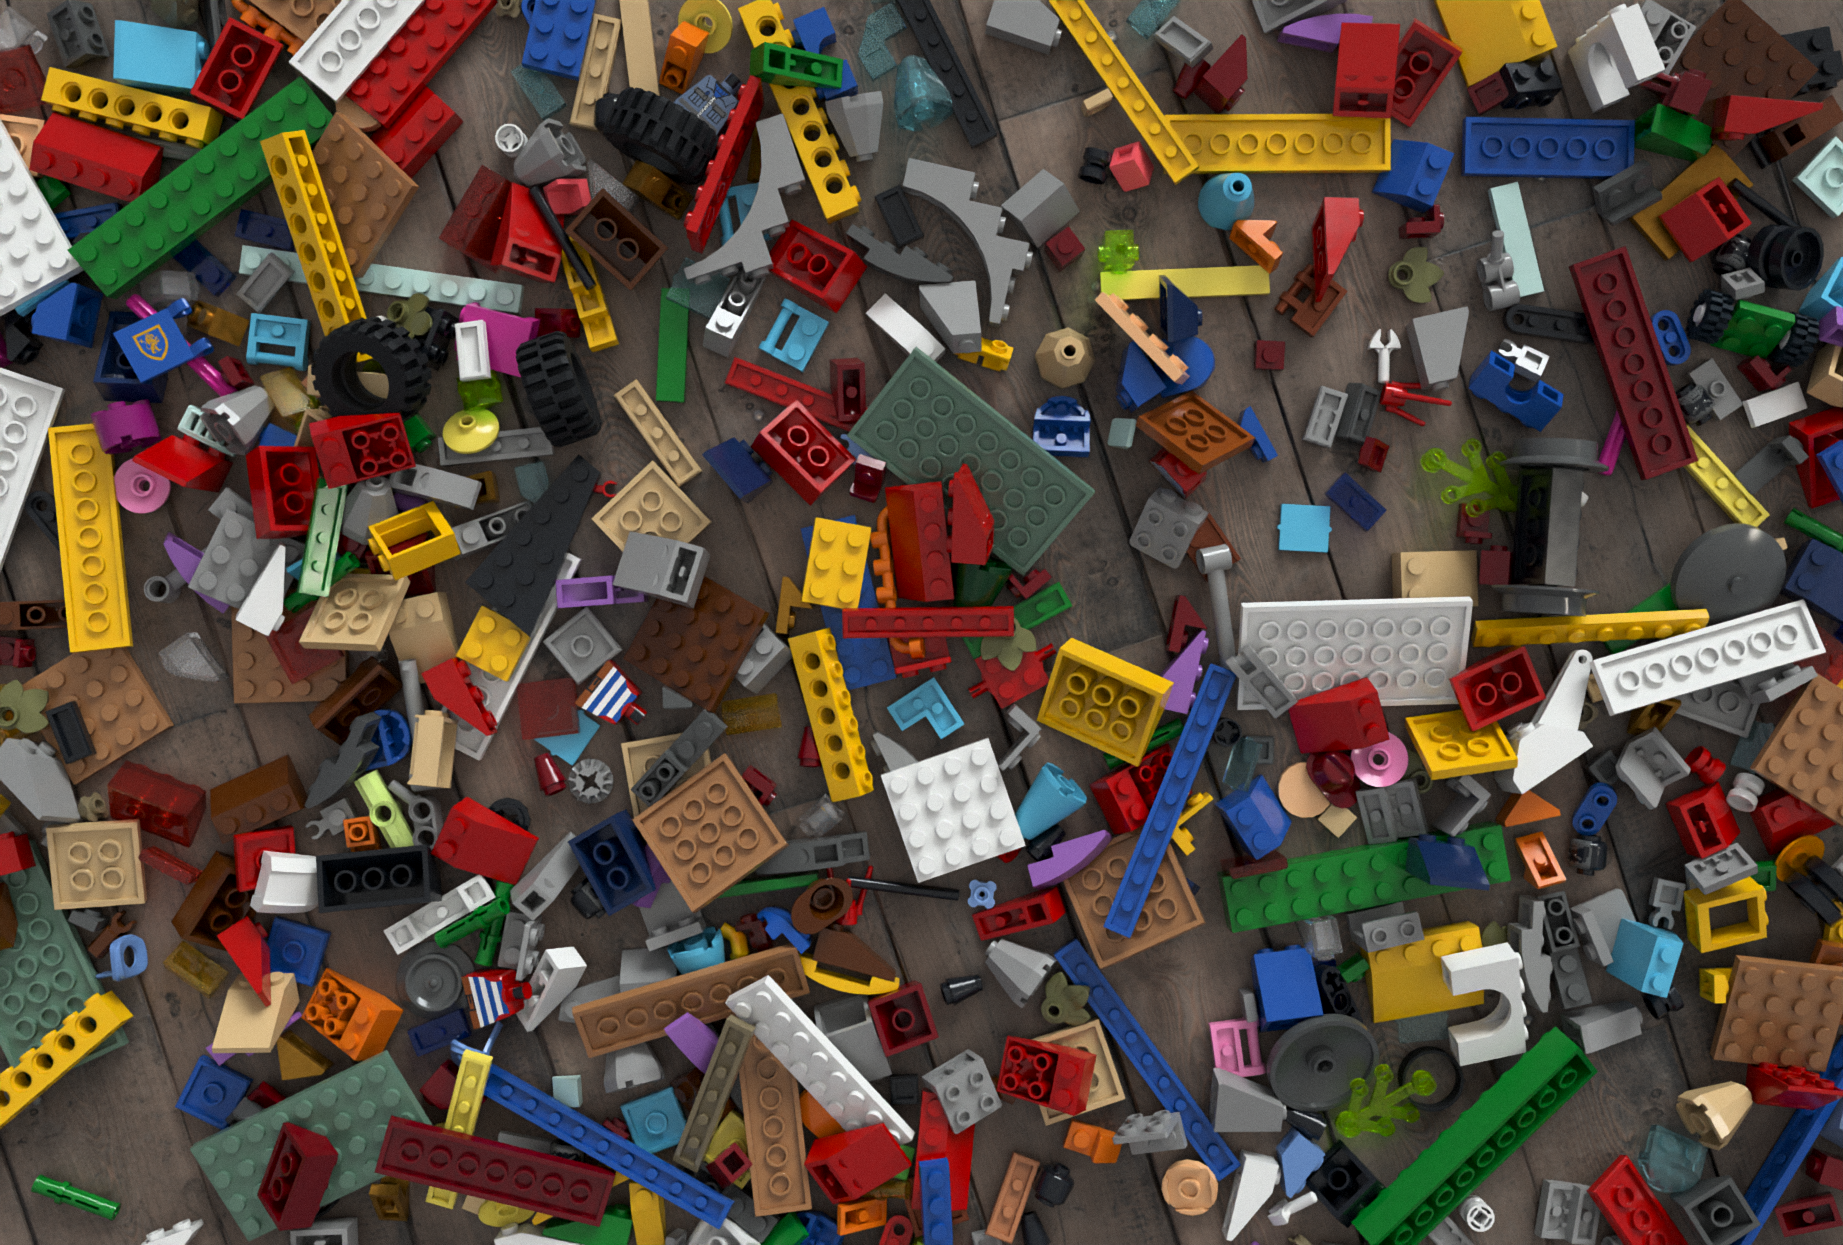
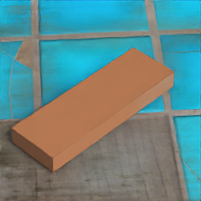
(1012, 1197)

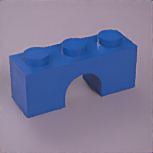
(814, 33)
(1531, 407)

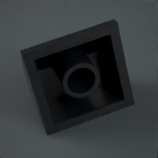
(1344, 1183)

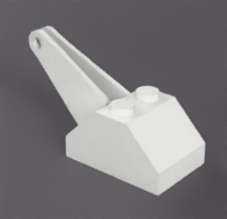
(1553, 732)

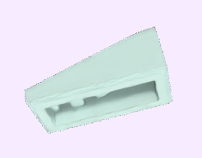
(188, 423)

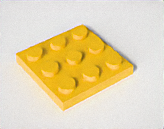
(1454, 751)

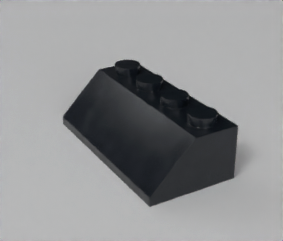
(377, 879)

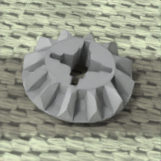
(603, 778)

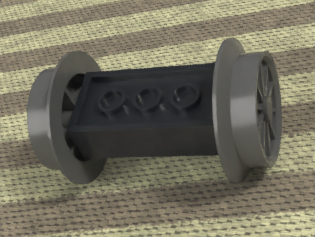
(1548, 525)

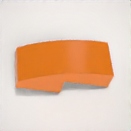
(361, 834)
(817, 1118)

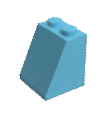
(158, 58)
(1645, 957)

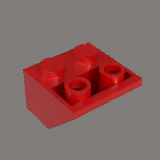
(1705, 219)
(1703, 820)

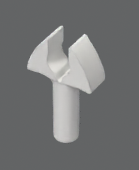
(1384, 353)
(1282, 1210)

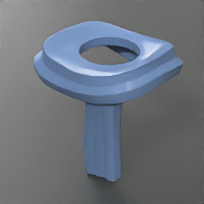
(120, 970)
(458, 1048)

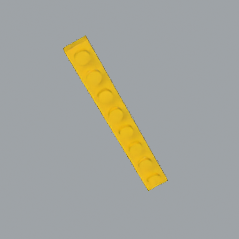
(1126, 88)
(1589, 628)

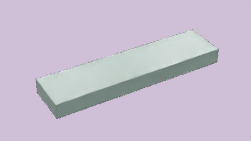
(1512, 220)

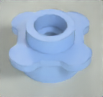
(986, 887)

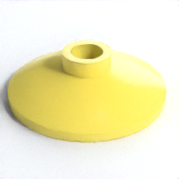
(720, 32)
(471, 431)
(500, 1214)

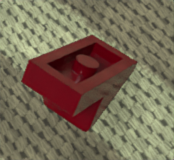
(1182, 615)

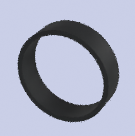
(1456, 1091)

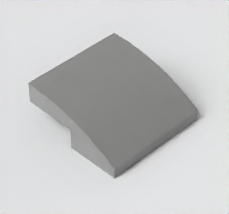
(1392, 811)
(1567, 1213)

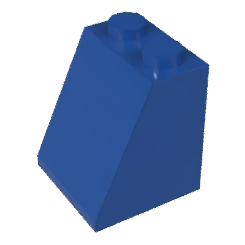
(1255, 818)
(1284, 988)

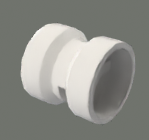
(507, 137)
(1745, 792)
(1470, 1211)

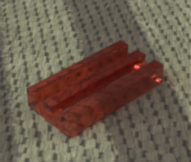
(170, 865)

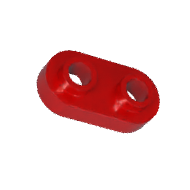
(889, 1237)

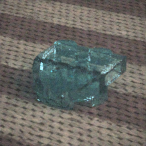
(1671, 1160)

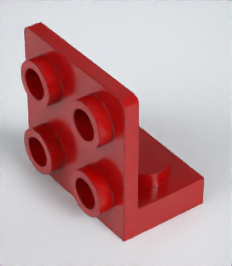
(935, 657)

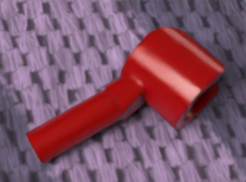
(600, 489)

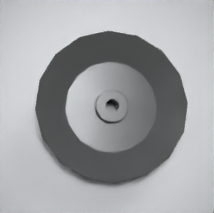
(432, 981)

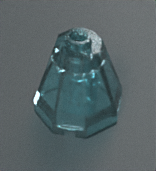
(919, 95)

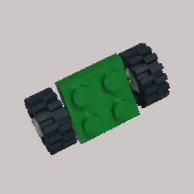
(1752, 328)

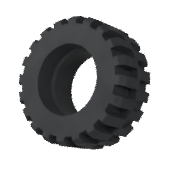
(661, 135)
(392, 349)
(558, 389)

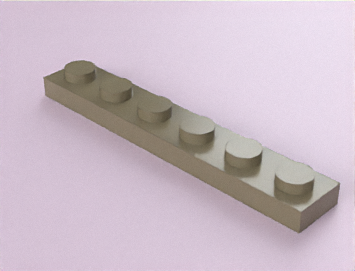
(714, 1093)

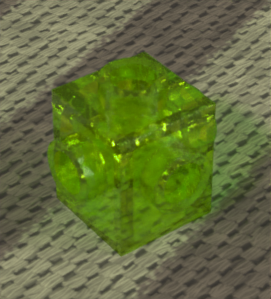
(1122, 242)
(480, 393)

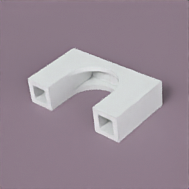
(1615, 56)
(1504, 1029)

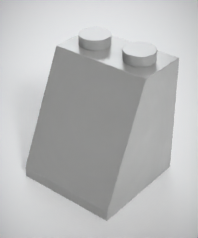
(853, 1032)

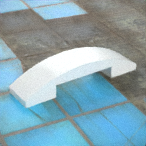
(439, 914)

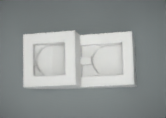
(1774, 404)

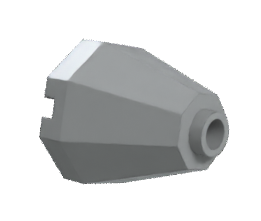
(857, 123)
(549, 156)
(238, 418)
(367, 505)
(1018, 968)
(632, 1068)

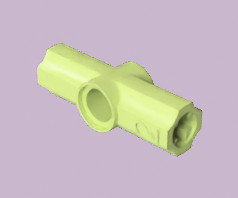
(376, 795)

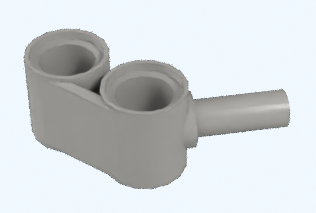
(1493, 275)
(432, 823)

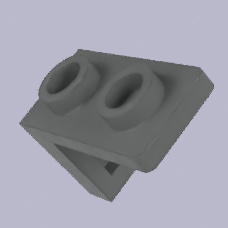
(1769, 462)

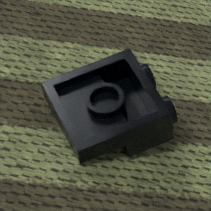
(1818, 49)

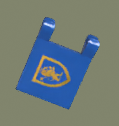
(157, 343)

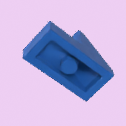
(1261, 446)

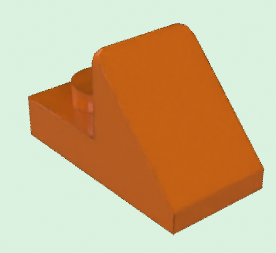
(1254, 238)
(1540, 863)
(1091, 1141)
(861, 1215)

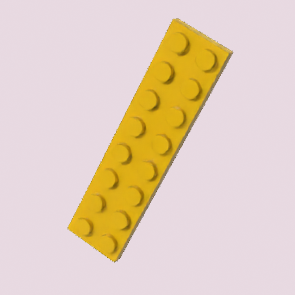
(1285, 143)
(89, 541)

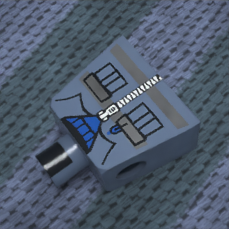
(712, 101)

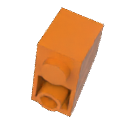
(683, 57)

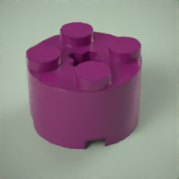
(126, 426)

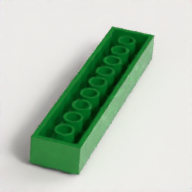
(196, 193)
(1347, 881)
(1477, 1143)

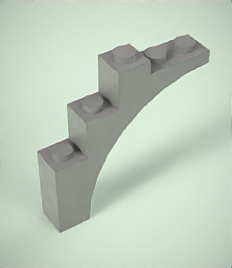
(951, 191)
(767, 215)

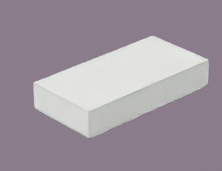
(472, 350)

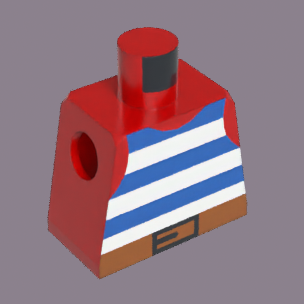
(1177, 473)
(612, 696)
(494, 995)

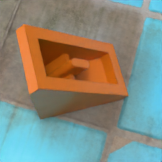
(1525, 809)

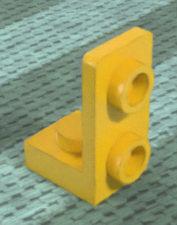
(1182, 836)
(1714, 983)

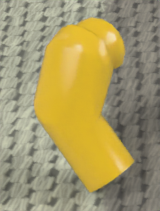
(737, 940)

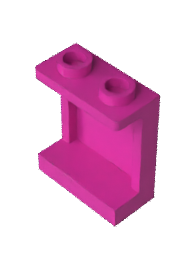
(504, 335)

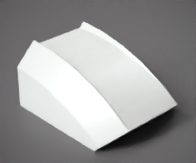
(286, 884)
(729, 1234)

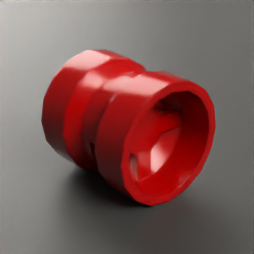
(1704, 765)

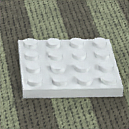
(953, 810)

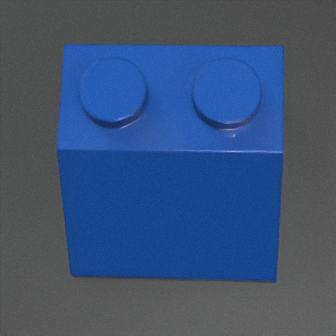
(1414, 174)
(69, 315)
(1136, 379)

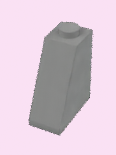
(1024, 24)
(954, 314)
(1438, 346)
(1602, 1025)
(1243, 1105)

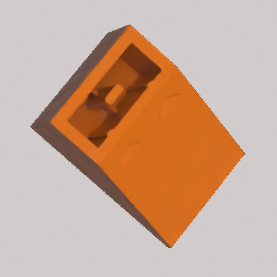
(351, 1015)

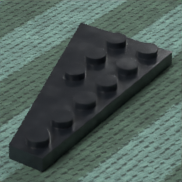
(530, 557)

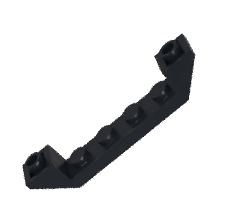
(20, 343)

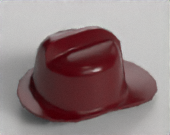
(1334, 776)

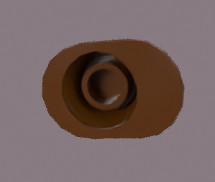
(821, 905)

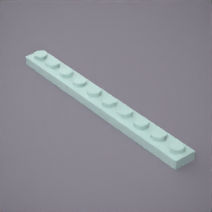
(406, 282)

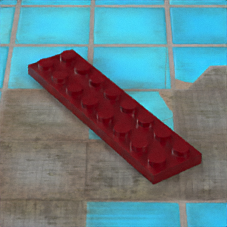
(1633, 363)
(495, 1171)

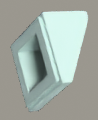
(1122, 433)
(568, 1090)

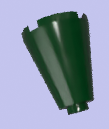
(980, 584)

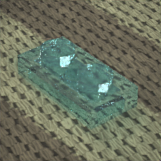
(1150, 15)
(539, 91)

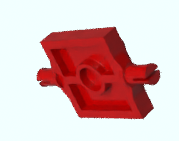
(1012, 685)

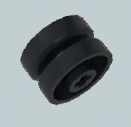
(1786, 256)
(1820, 893)

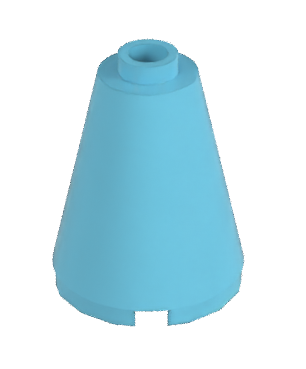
(1226, 200)
(1048, 801)
(698, 951)

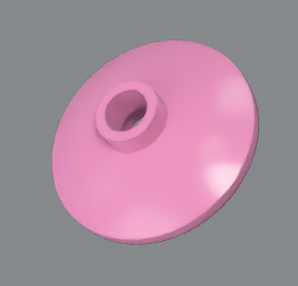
(130, 491)
(1390, 771)

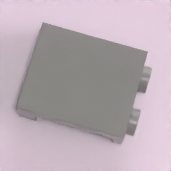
(1384, 926)

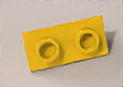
(995, 353)

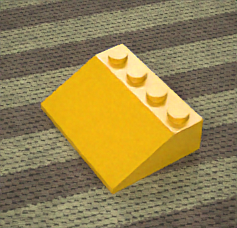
(1495, 33)
(1104, 701)
(1409, 976)

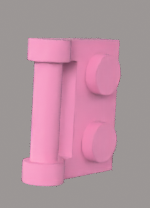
(1228, 1049)

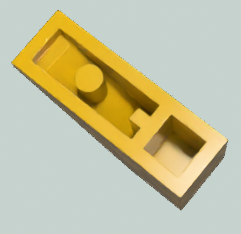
(647, 1215)

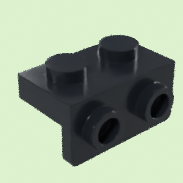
(1530, 83)

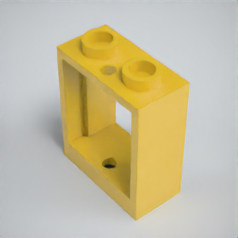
(409, 525)
(1698, 919)

